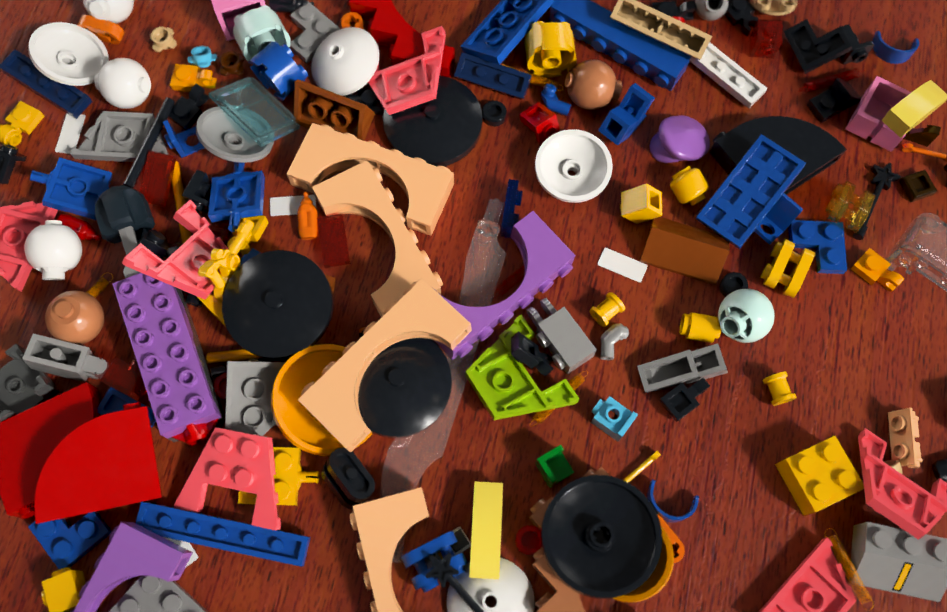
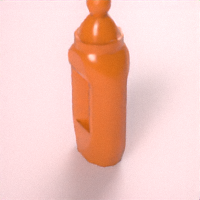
(307, 219)

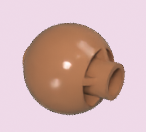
(592, 84)
(74, 317)

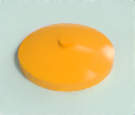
(289, 414)

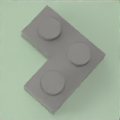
(315, 30)

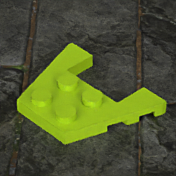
(506, 384)

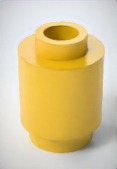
(700, 327)

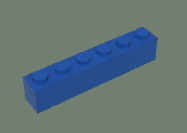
(625, 45)

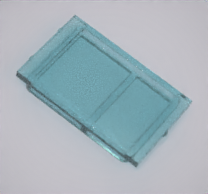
(255, 110)

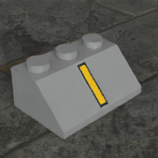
(899, 562)

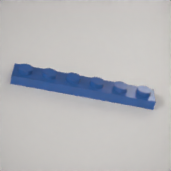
(224, 534)

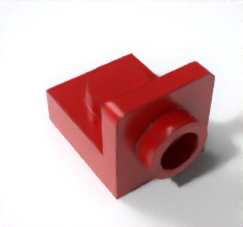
(541, 121)

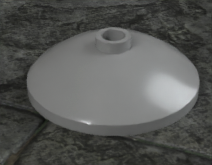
(227, 139)

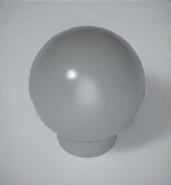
(711, 9)

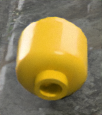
(689, 185)

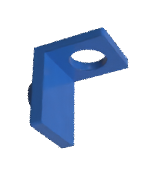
(179, 140)
(779, 218)

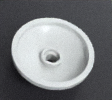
(67, 53)
(345, 61)
(576, 152)
(511, 591)

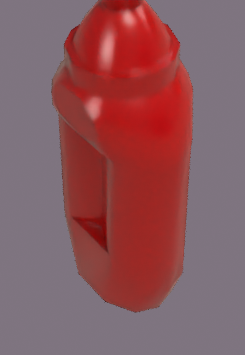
(81, 227)

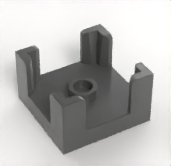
(21, 386)

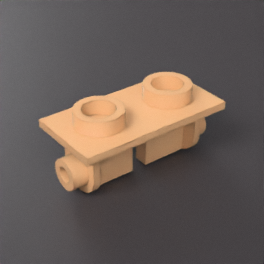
(903, 431)

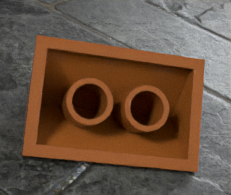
(328, 108)
(685, 250)

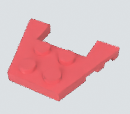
(411, 80)
(183, 265)
(238, 463)
(895, 494)

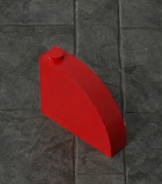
(32, 437)
(100, 467)

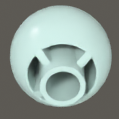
(746, 315)

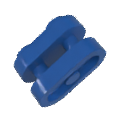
(417, 558)

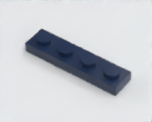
(61, 95)

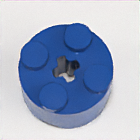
(277, 69)

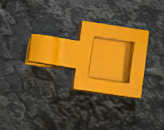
(186, 76)
(874, 268)

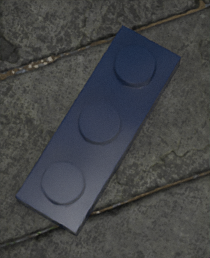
(493, 76)

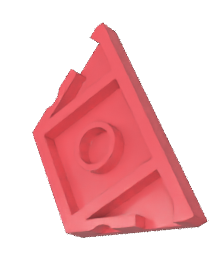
(15, 226)
(814, 585)

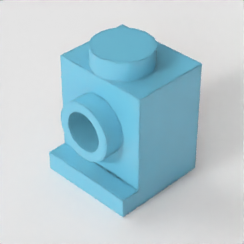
(617, 427)

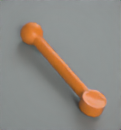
(908, 147)

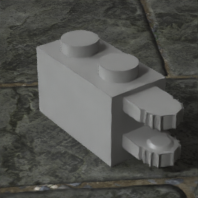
(562, 337)
(63, 359)

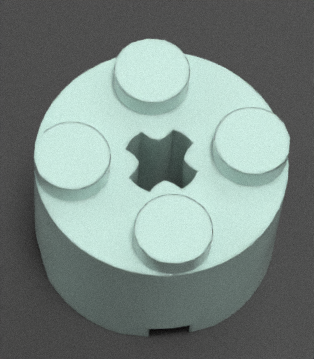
(257, 29)

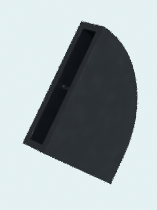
(795, 135)

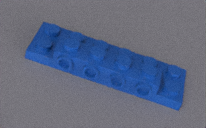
(504, 29)

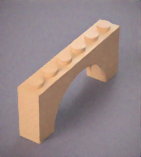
(330, 152)
(362, 194)
(335, 394)
(380, 528)

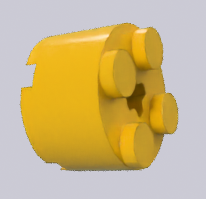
(550, 48)

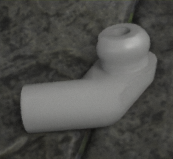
(610, 337)

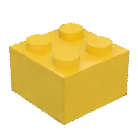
(820, 476)

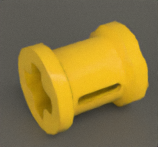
(607, 309)
(779, 388)

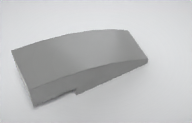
(682, 368)

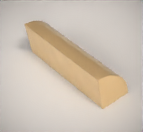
(661, 27)

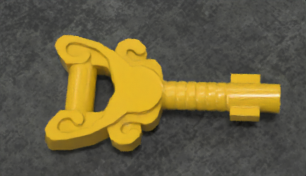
(226, 260)

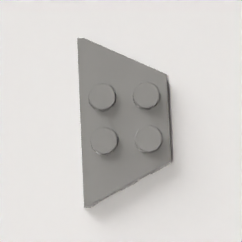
(118, 137)

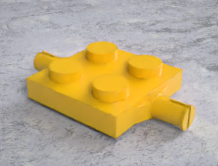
(287, 477)

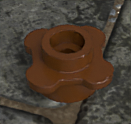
(231, 58)

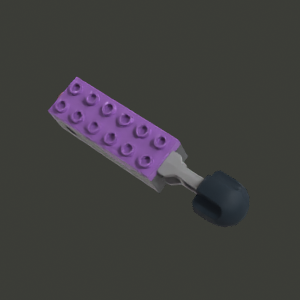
(160, 330)

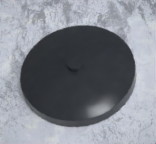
(438, 129)
(277, 304)
(405, 388)
(601, 536)

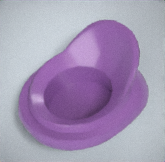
(679, 140)

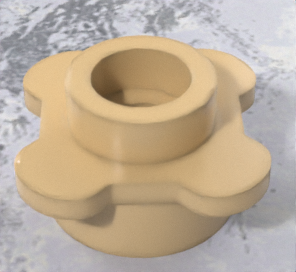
(164, 34)

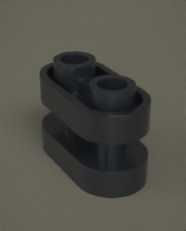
(347, 478)

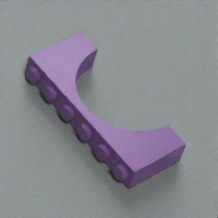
(544, 260)
(130, 554)

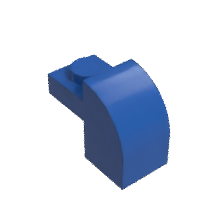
(628, 116)

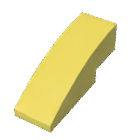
(914, 108)
(486, 530)

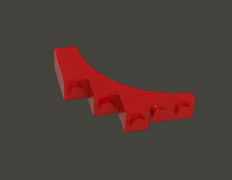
(393, 31)

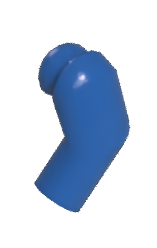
(551, 100)

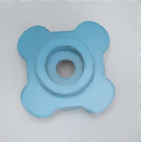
(202, 56)

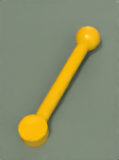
(640, 468)

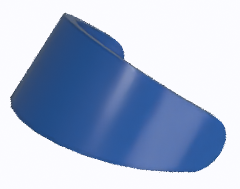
(891, 54)
(666, 517)

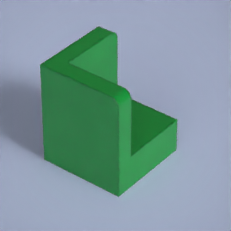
(554, 466)

